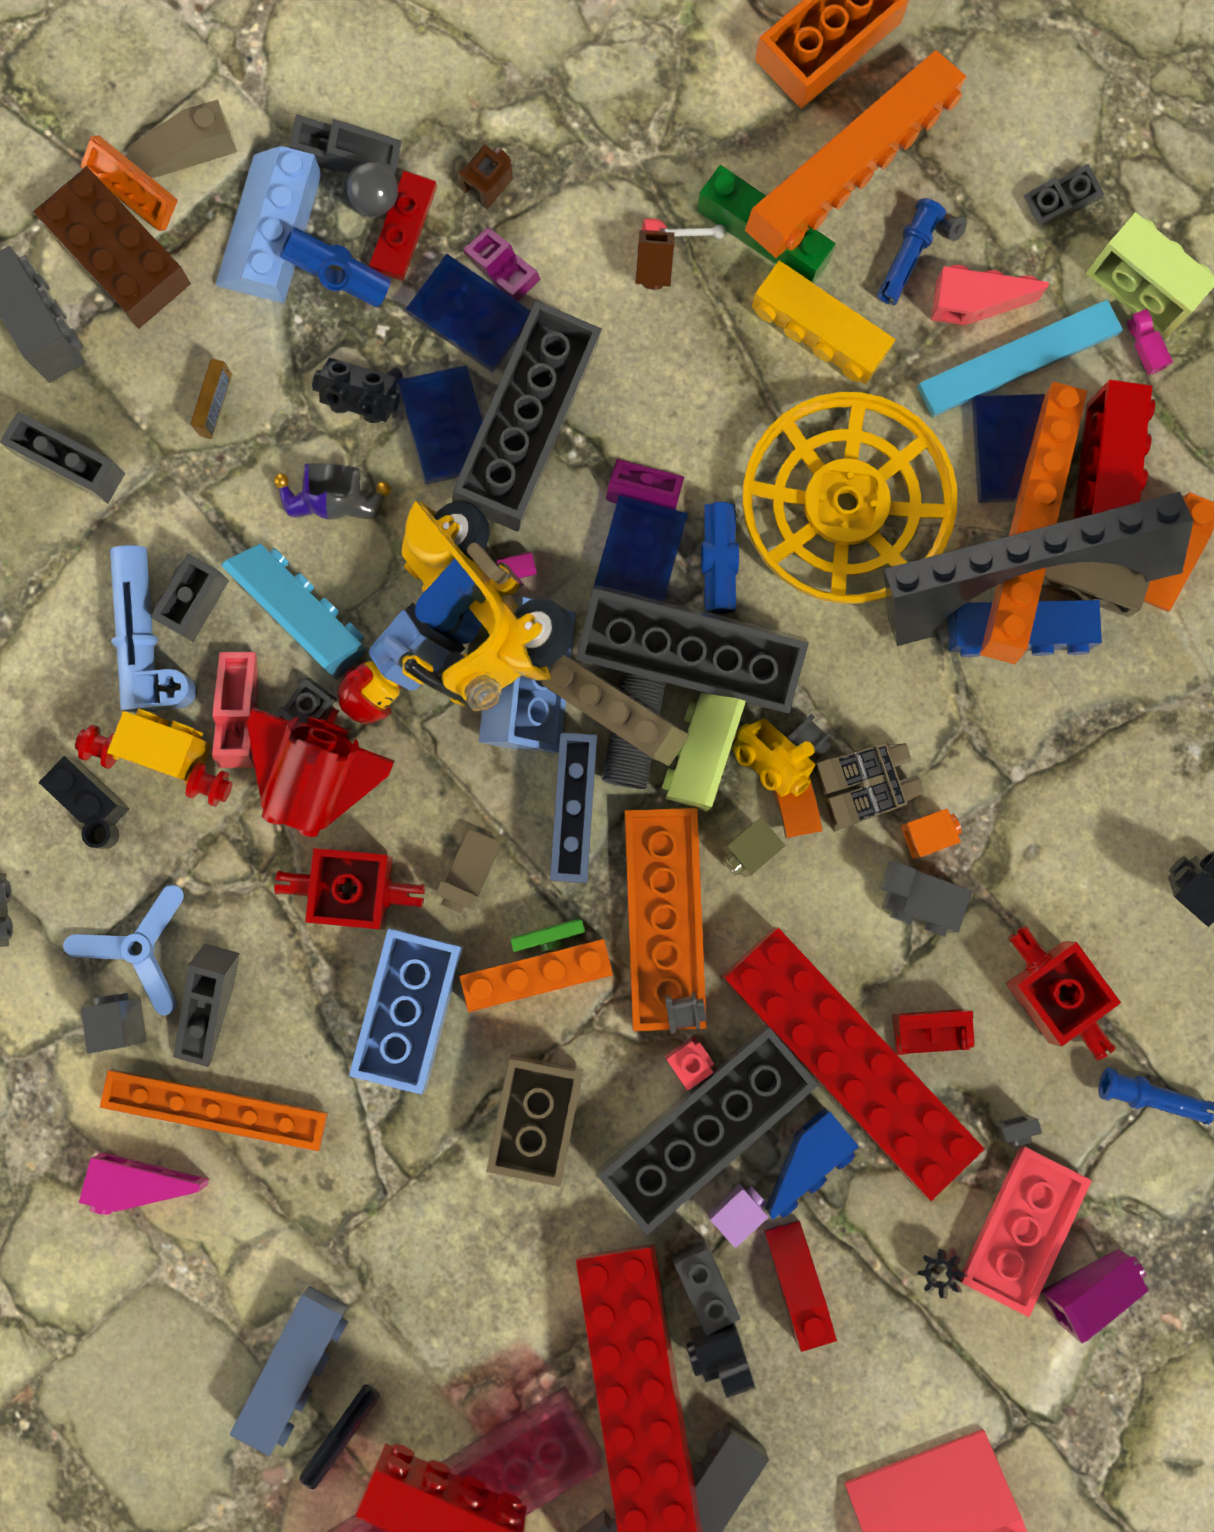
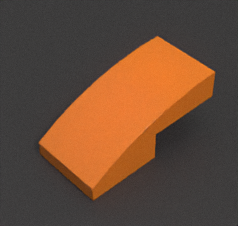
(799, 813)

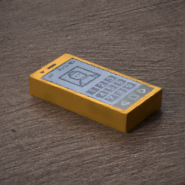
(211, 398)

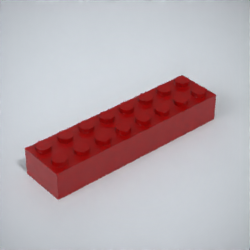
(853, 1063)
(637, 1391)

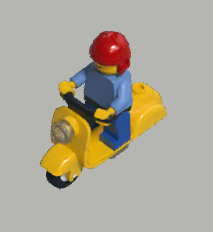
(459, 597)

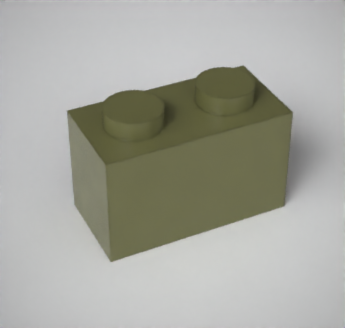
(751, 848)

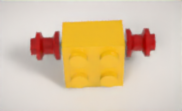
(166, 749)

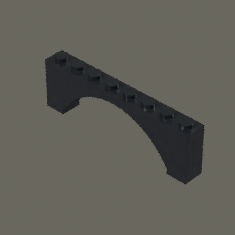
(1140, 536)

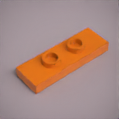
(129, 183)

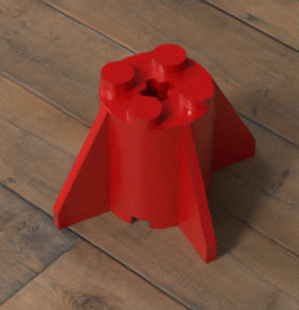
(310, 770)

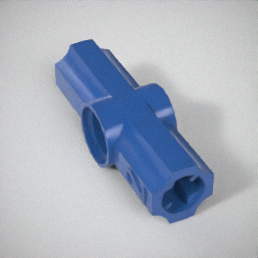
(316, 258)
(719, 558)

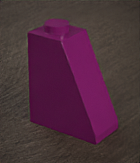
(1096, 1294)

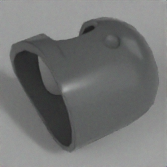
(370, 189)

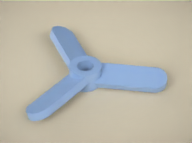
(122, 948)

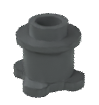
(812, 733)
(685, 1012)

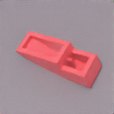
(233, 700)

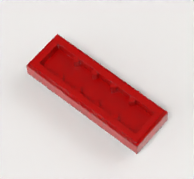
(403, 226)

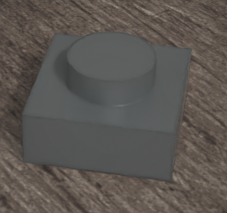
(1017, 1130)

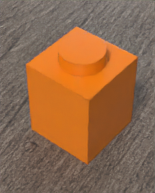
(931, 833)

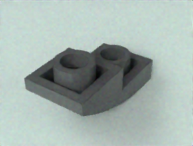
(1064, 196)
(307, 702)

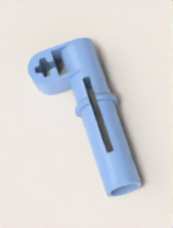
(136, 638)

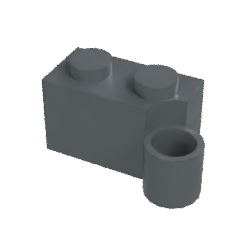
(924, 899)

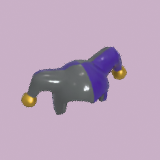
(330, 493)

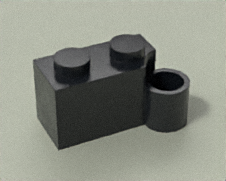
(86, 800)
(1194, 886)
(720, 1357)

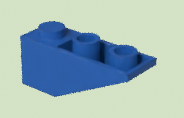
(813, 1153)

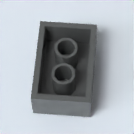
(36, 319)

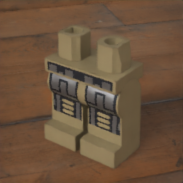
(877, 782)

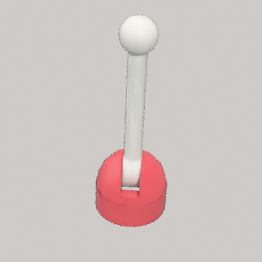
(653, 224)

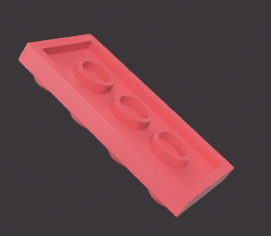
(1025, 1230)

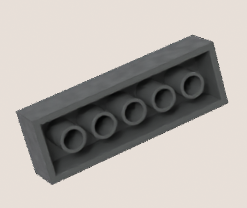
(527, 415)
(692, 648)
(706, 1129)

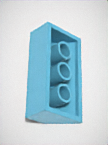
(296, 609)

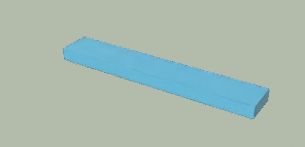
(1019, 358)

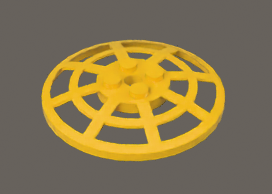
(853, 478)

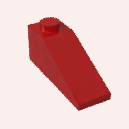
(800, 1286)

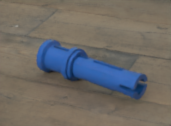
(916, 238)
(1140, 1093)

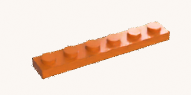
(214, 1110)

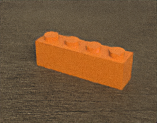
(536, 975)

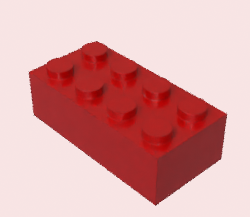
(1114, 447)
(427, 1497)

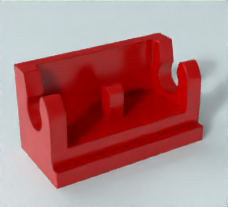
(933, 1031)

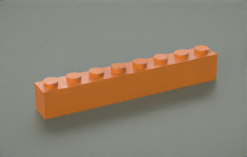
(855, 155)
(1036, 507)

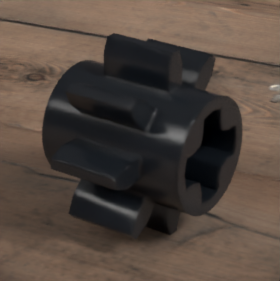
(952, 1273)

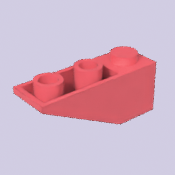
(971, 295)

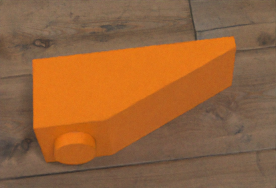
(1164, 591)

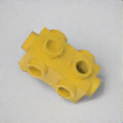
(774, 757)

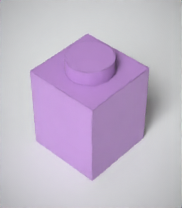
(738, 1214)

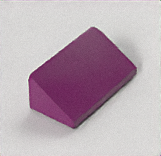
(644, 484)

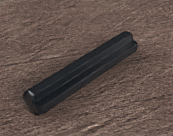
(339, 1436)

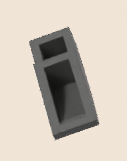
(343, 145)

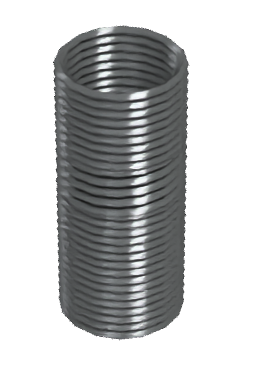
(624, 762)

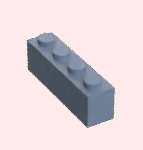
(573, 808)
(289, 1370)

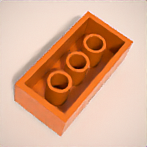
(823, 41)

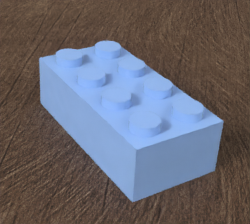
(406, 1011)

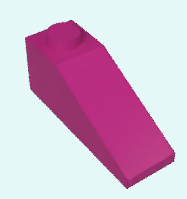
(124, 1183)

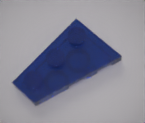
(1002, 442)

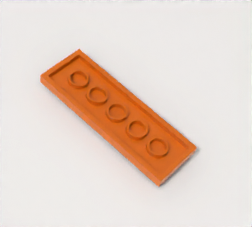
(663, 912)

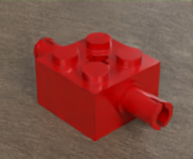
(334, 869)
(1085, 996)

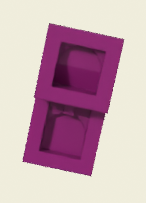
(501, 265)

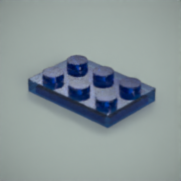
(469, 312)
(441, 420)
(641, 548)

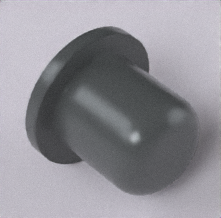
(953, 226)

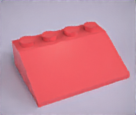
(938, 1491)

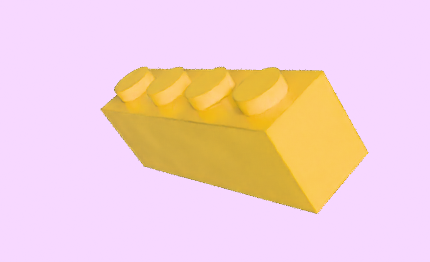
(822, 323)

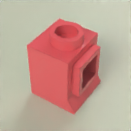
(690, 1062)

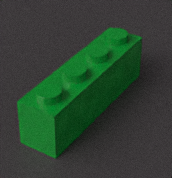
(729, 202)

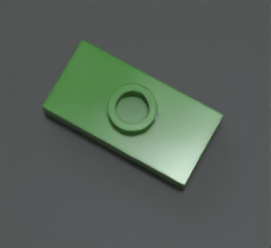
(548, 937)

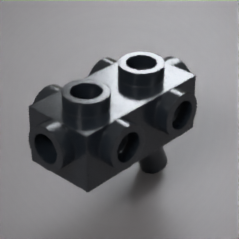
(358, 390)

